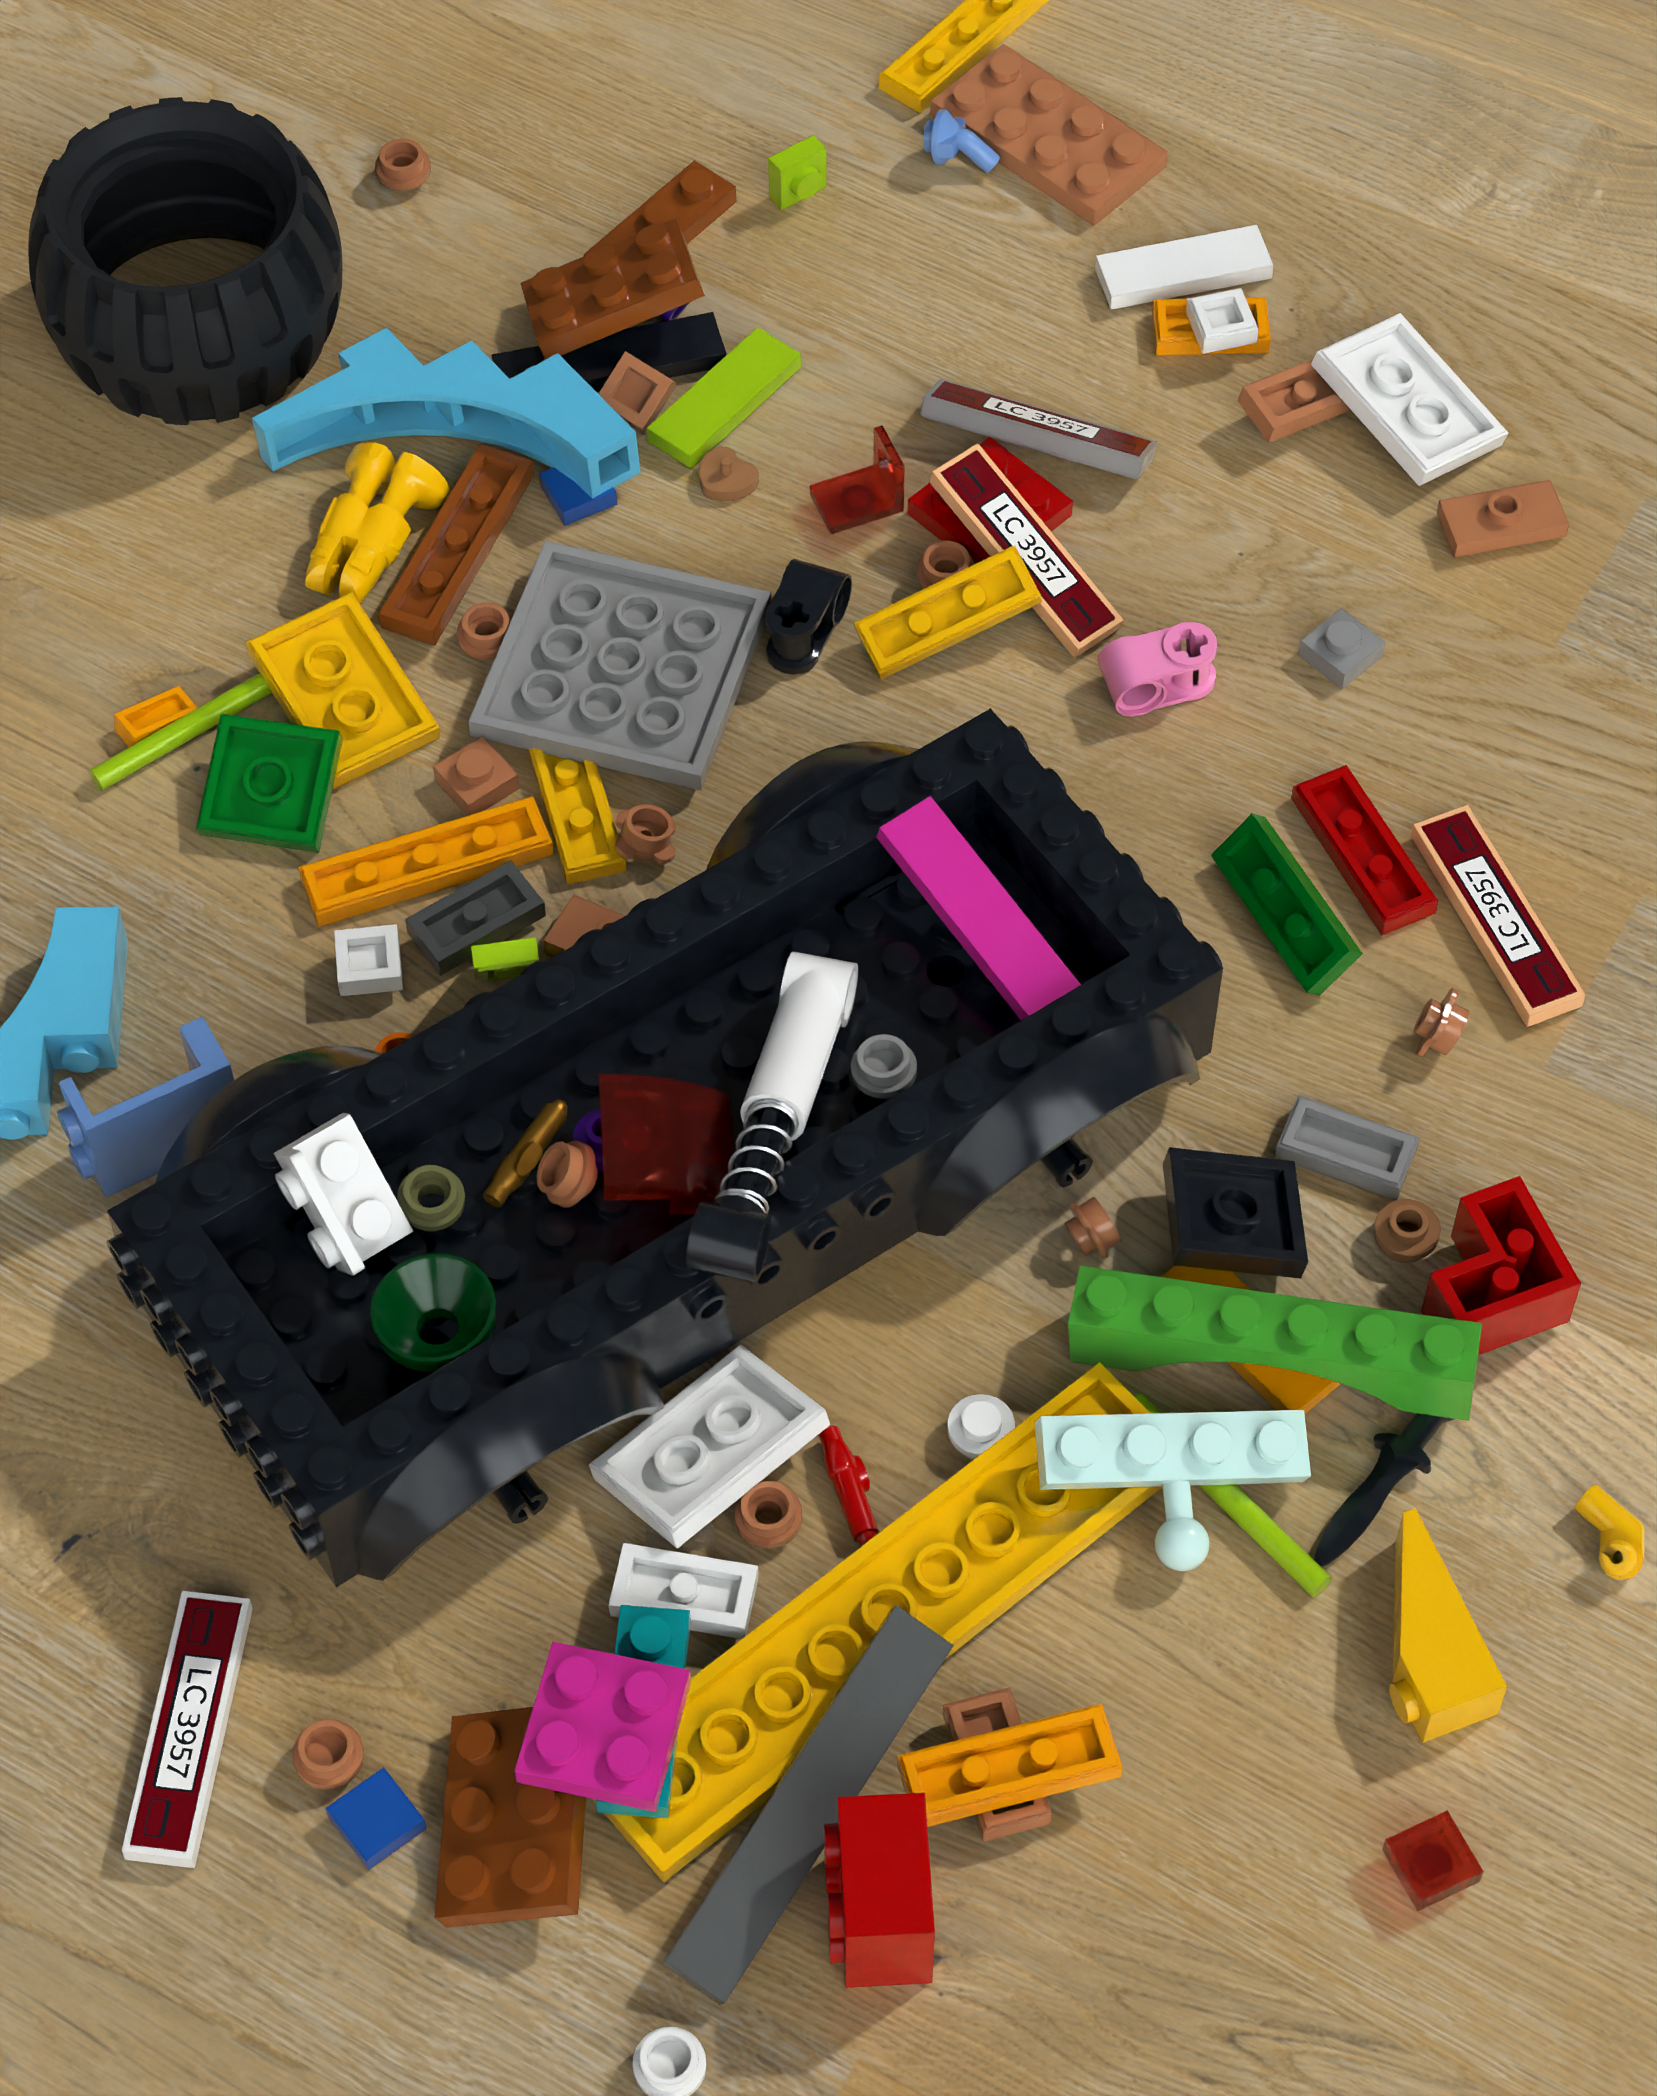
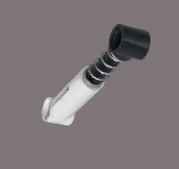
(735, 1228)

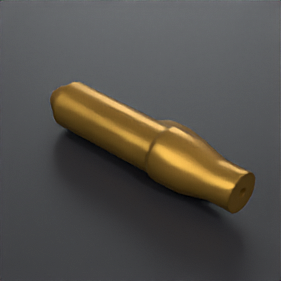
(526, 1153)

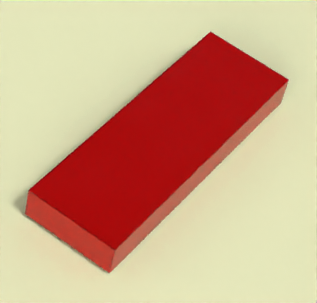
(1364, 850)

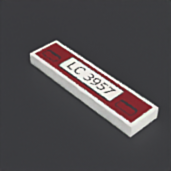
(187, 1730)

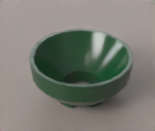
(430, 1289)

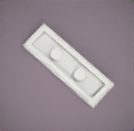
(1184, 267)

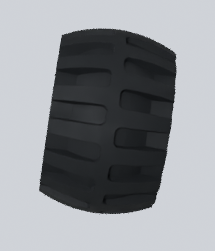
(171, 178)

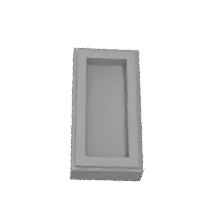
(1347, 1147)

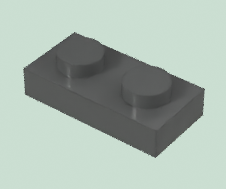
(475, 915)

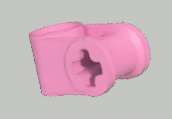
(1154, 672)

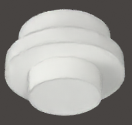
(978, 1424)
(669, 2063)

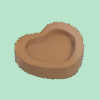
(725, 476)

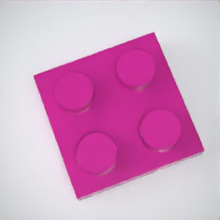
(603, 1726)

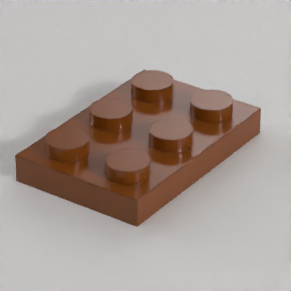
(611, 289)
(504, 1843)

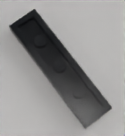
(668, 346)

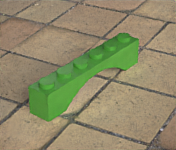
(1394, 1355)

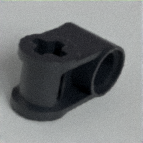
(805, 614)

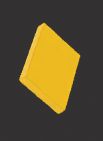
(342, 677)

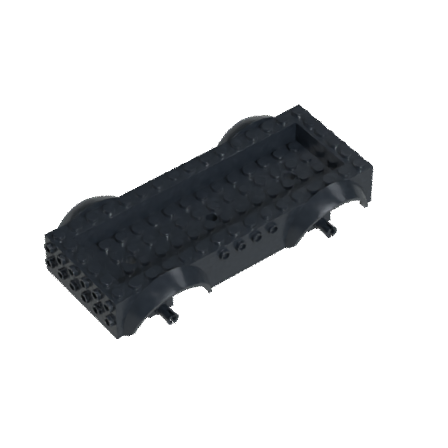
(683, 991)

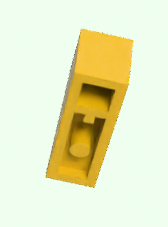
(1439, 1658)

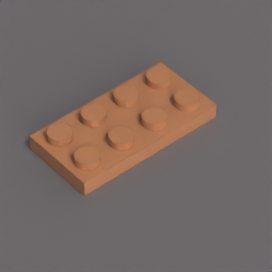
(1052, 134)

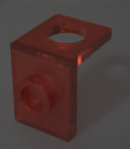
(863, 493)

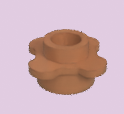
(645, 834)
(1440, 1024)

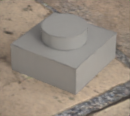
(1341, 648)

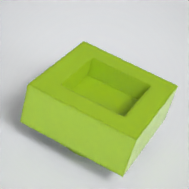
(797, 172)

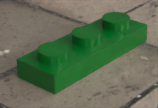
(1286, 904)

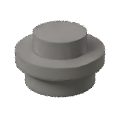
(883, 1066)

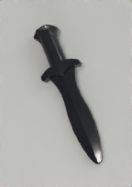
(1397, 1458)

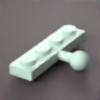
(1174, 1454)

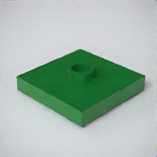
(269, 783)

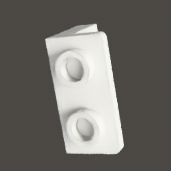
(342, 1194)

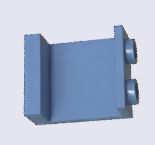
(135, 1135)

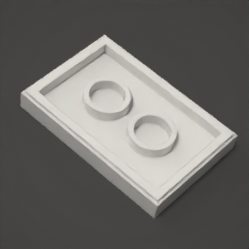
(1409, 399)
(709, 1445)

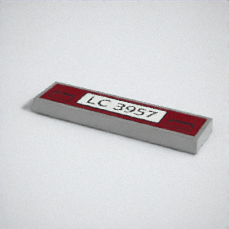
(1038, 429)

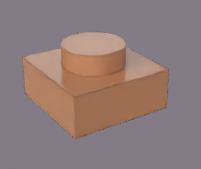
(637, 391)
(476, 777)

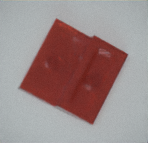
(663, 1140)

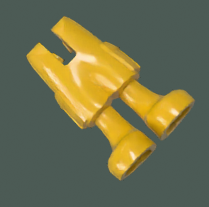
(364, 541)

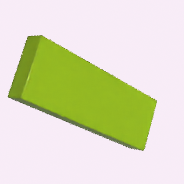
(724, 397)
(503, 958)

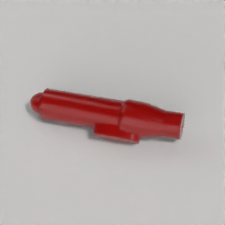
(850, 1483)

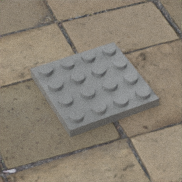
(621, 665)

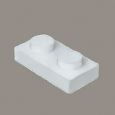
(712, 1589)

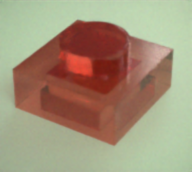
(1432, 1860)

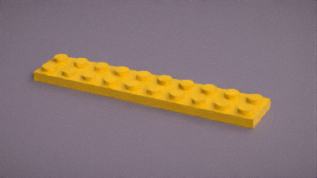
(945, 1561)

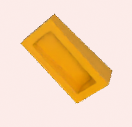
(152, 715)

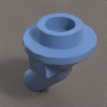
(949, 134)

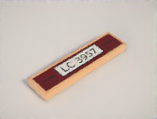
(1001, 519)
(1498, 916)

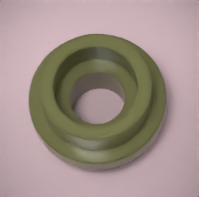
(426, 1181)

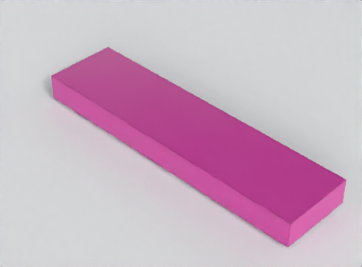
(976, 908)

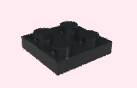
(1234, 1213)

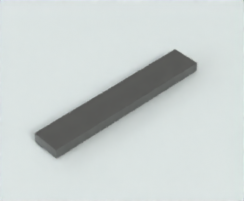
(790, 1826)

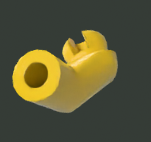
(1620, 1533)

